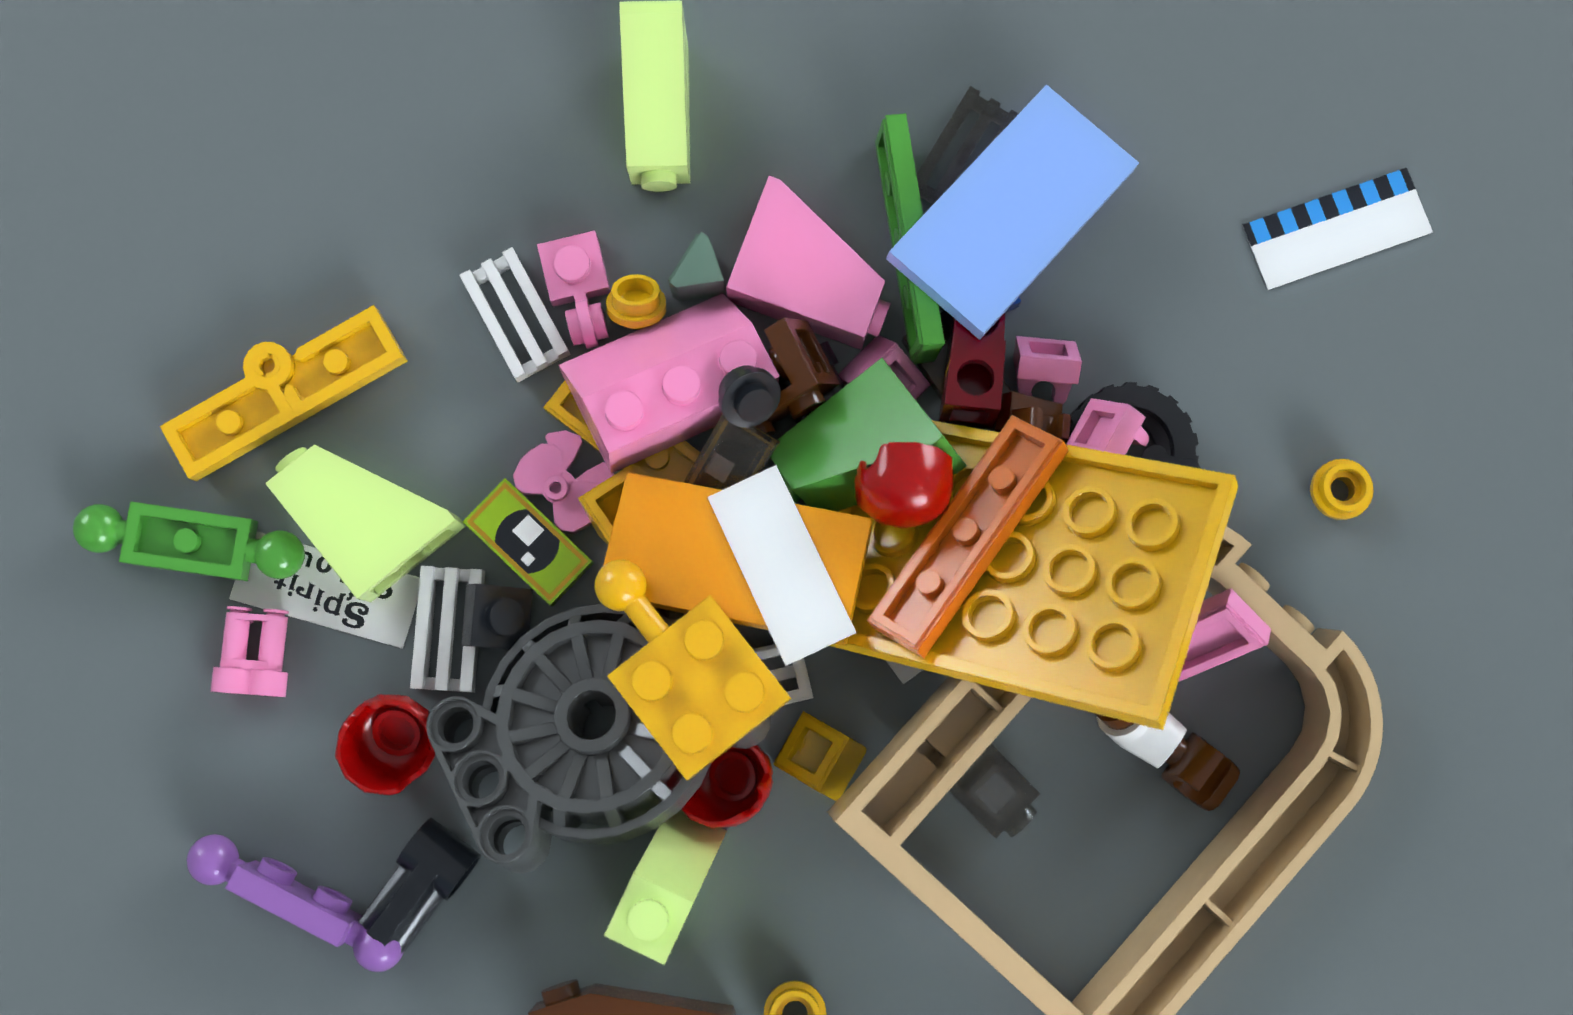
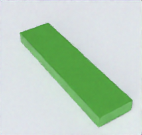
(903, 210)

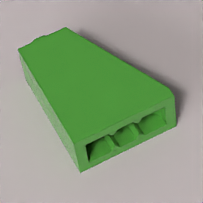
(824, 449)

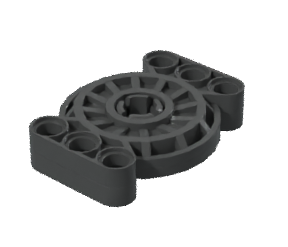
(534, 742)

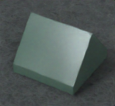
(697, 272)

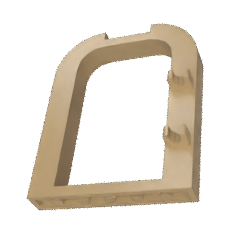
(1230, 878)

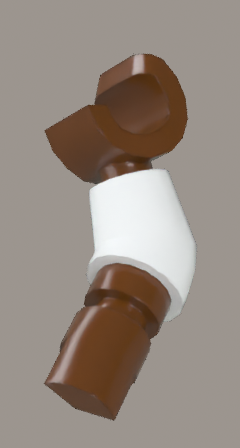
(1193, 764)

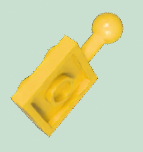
(693, 681)

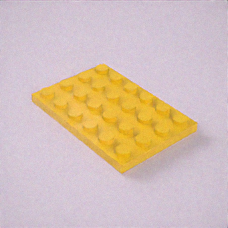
(1085, 593)

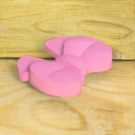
(545, 473)

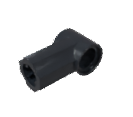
(429, 871)

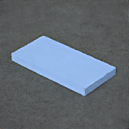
(1012, 211)

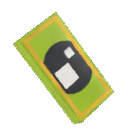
(528, 542)

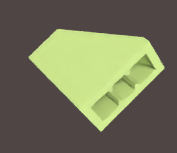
(655, 93)
(359, 520)
(665, 887)

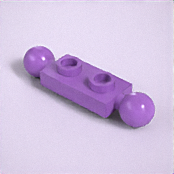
(273, 888)

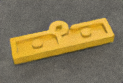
(282, 392)

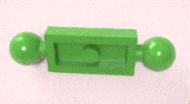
(188, 541)

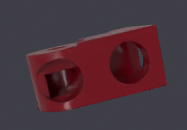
(974, 376)

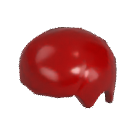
(905, 484)
(384, 744)
(732, 788)

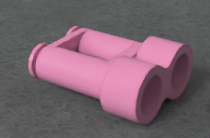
(250, 676)

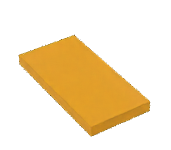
(686, 556)

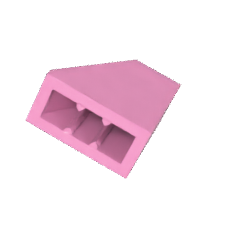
(805, 271)

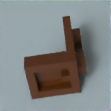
(801, 361)

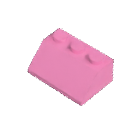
(662, 380)

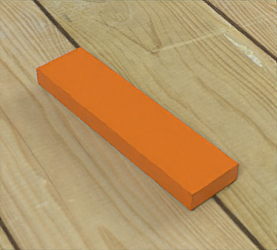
(968, 536)

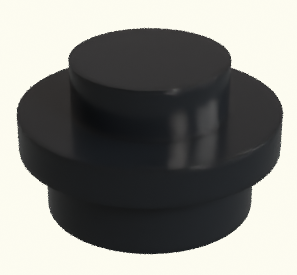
(748, 396)

